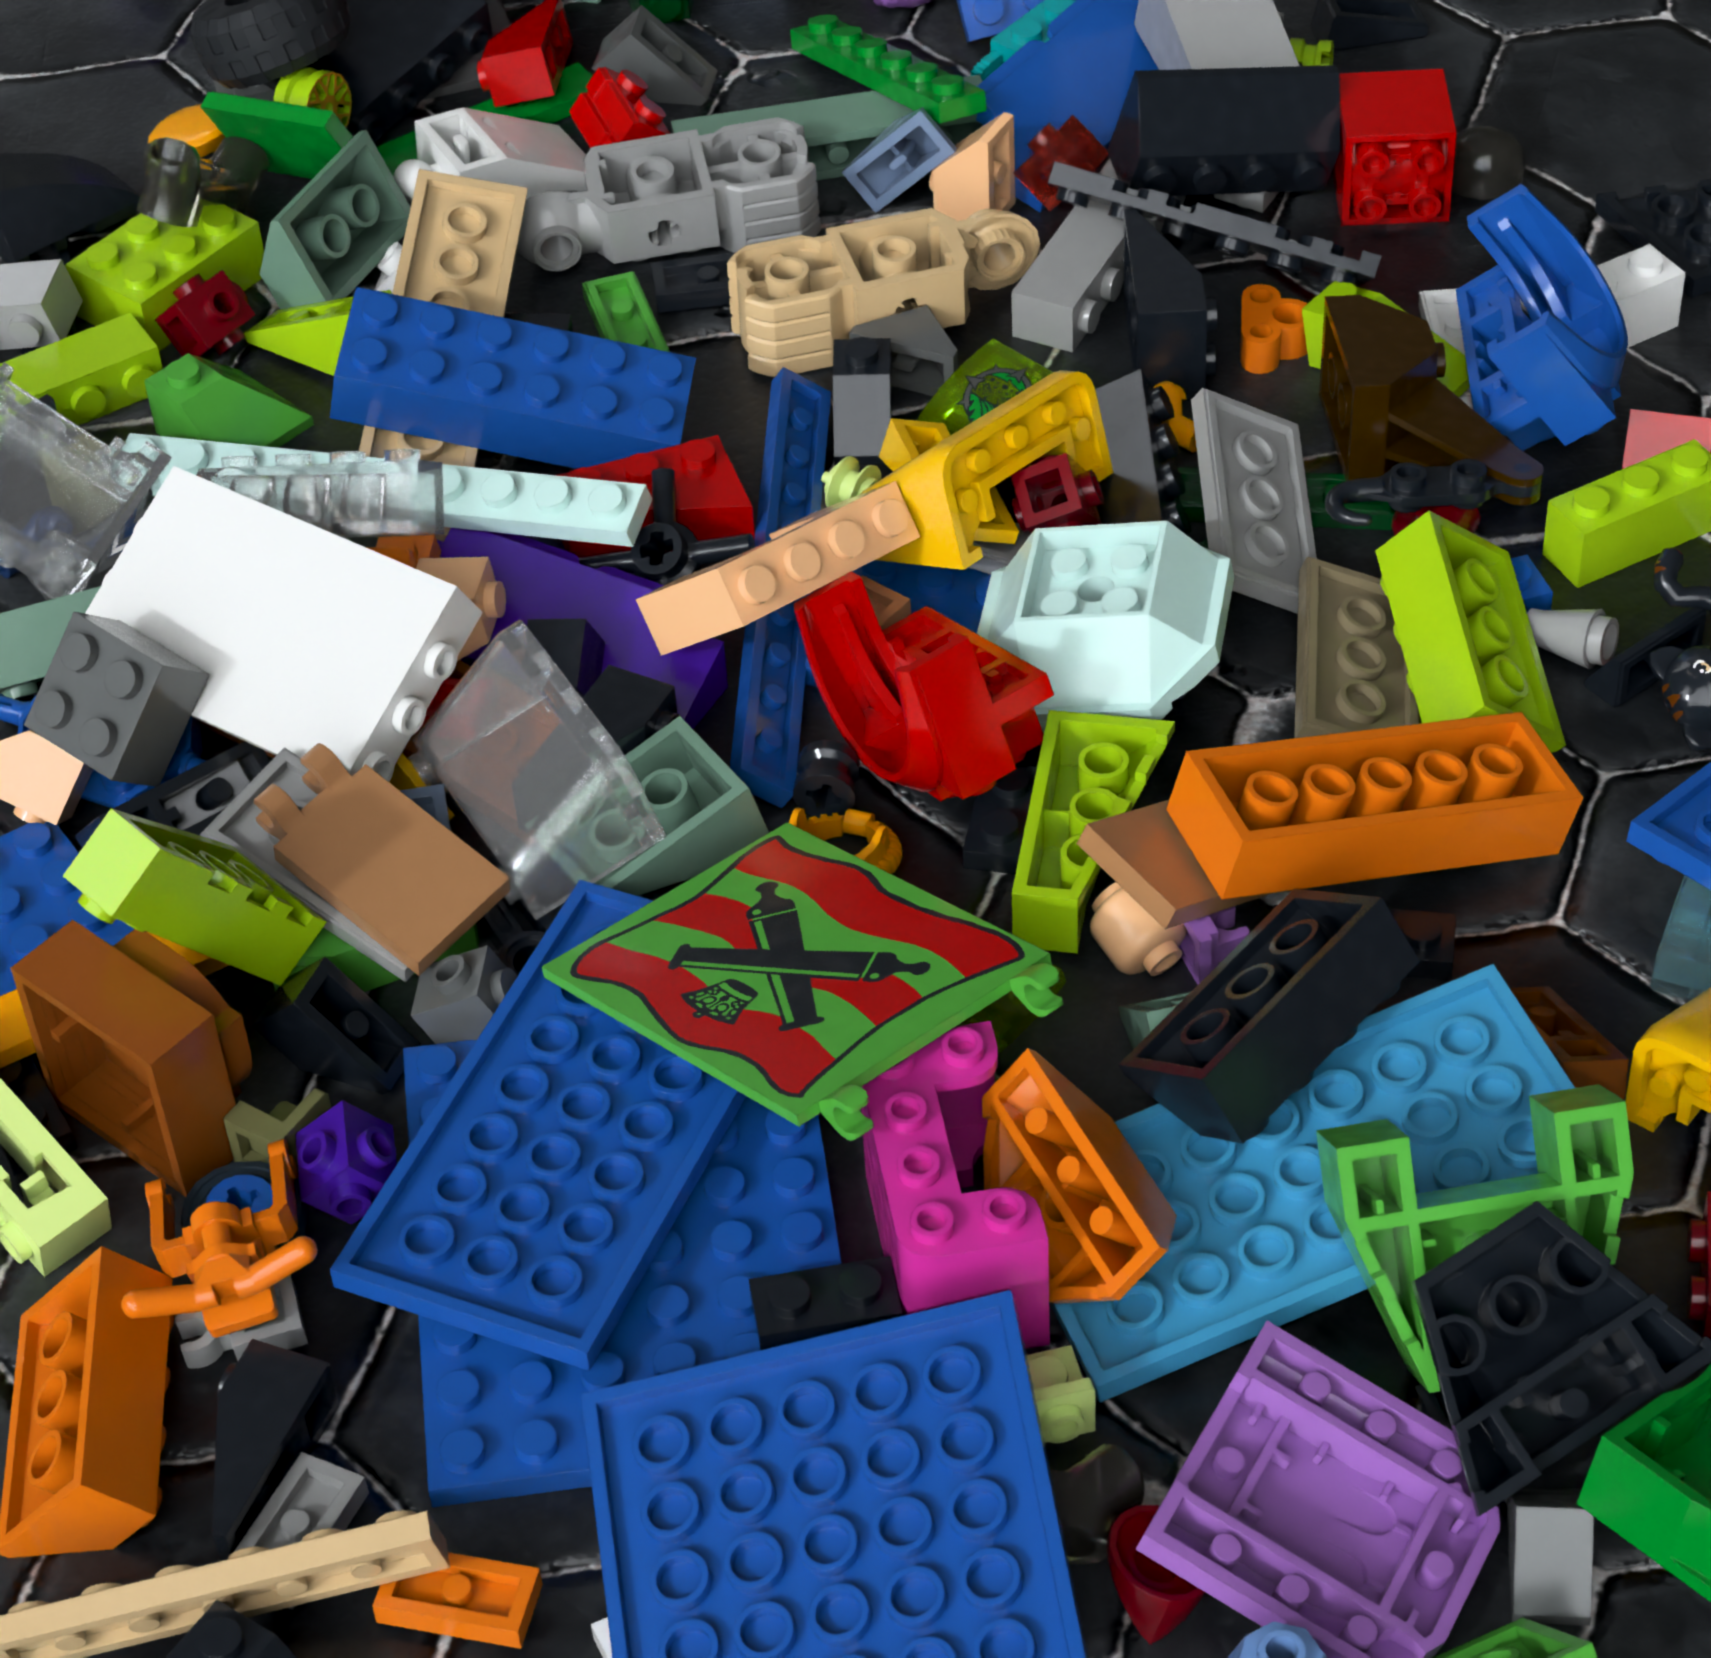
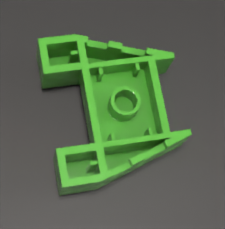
(1403, 1234)

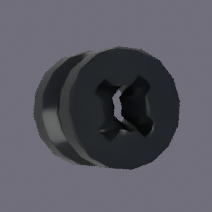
(826, 778)

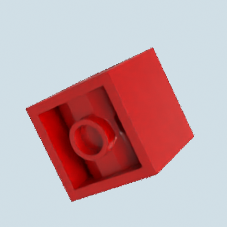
(1394, 148)

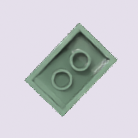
(698, 804)

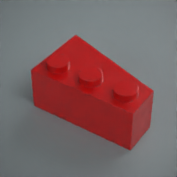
(707, 490)

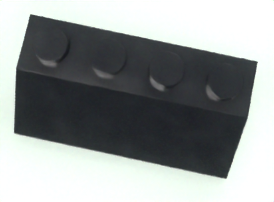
(1229, 130)
(1272, 1012)

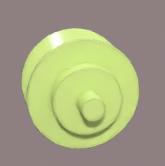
(847, 480)

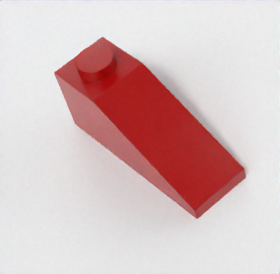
(527, 56)

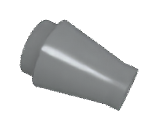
(1576, 634)

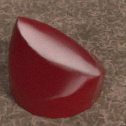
(1150, 1593)

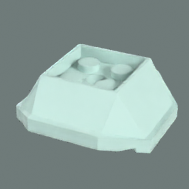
(1112, 615)

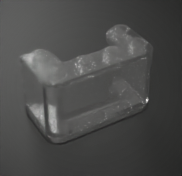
(64, 492)

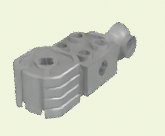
(679, 196)

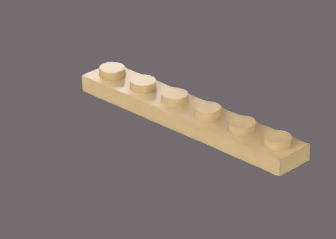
(249, 1582)

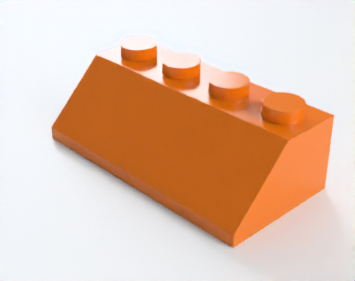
(86, 1414)

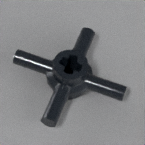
(665, 534)

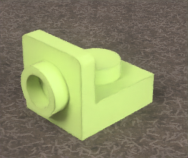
(1062, 1395)

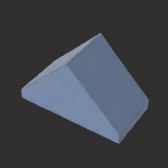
(898, 158)

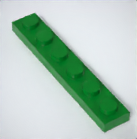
(887, 69)

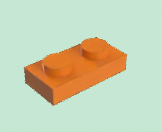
(467, 1601)

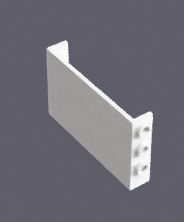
(289, 622)

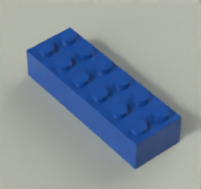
(505, 383)

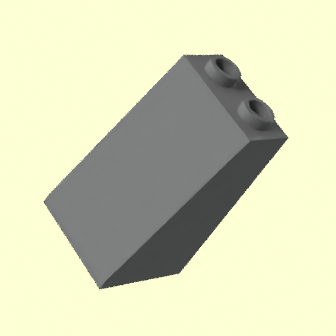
(1213, 34)

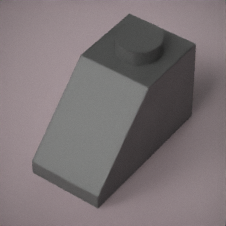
(659, 57)

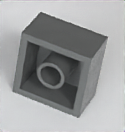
(116, 699)

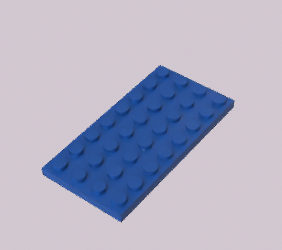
(543, 1167)

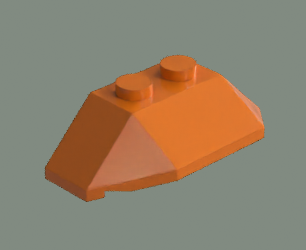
(1093, 1192)

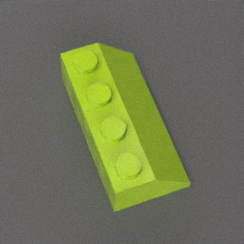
(1464, 627)

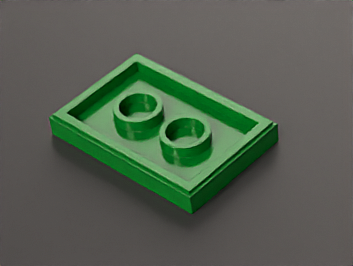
(293, 136)

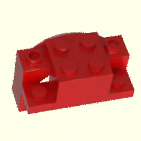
(921, 696)

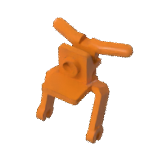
(225, 1255)

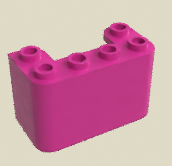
(916, 1161)

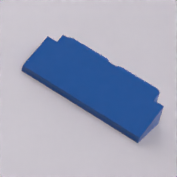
(1076, 73)

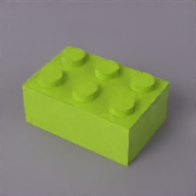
(150, 259)

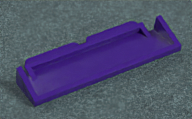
(554, 585)

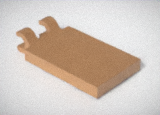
(380, 859)
(1154, 865)

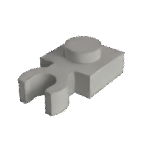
(284, 1331)

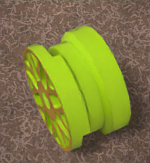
(316, 90)

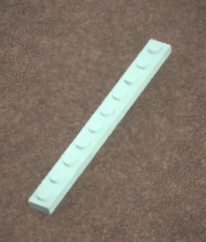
(471, 495)

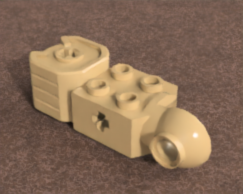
(809, 290)

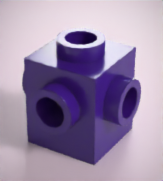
(344, 1161)

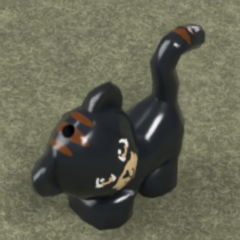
(1685, 672)

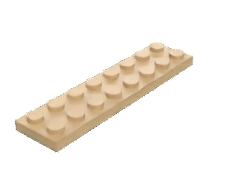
(456, 255)

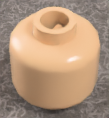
(1132, 935)

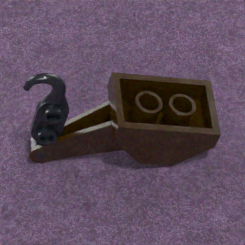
(1400, 427)

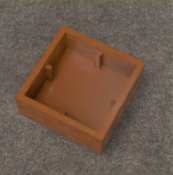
(136, 1048)

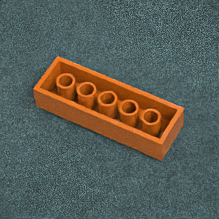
(1372, 804)

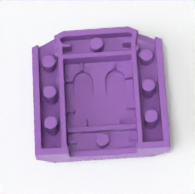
(1325, 1508)

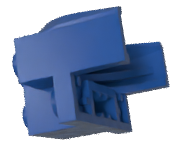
(1565, 364)

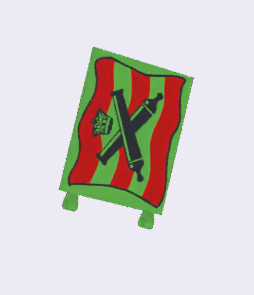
(801, 974)

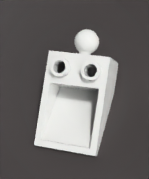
(494, 150)

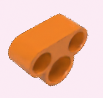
(1270, 329)

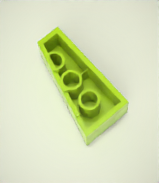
(192, 895)

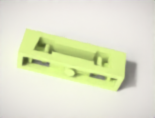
(48, 1224)

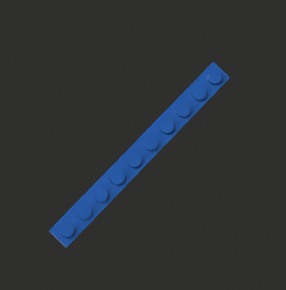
(773, 649)

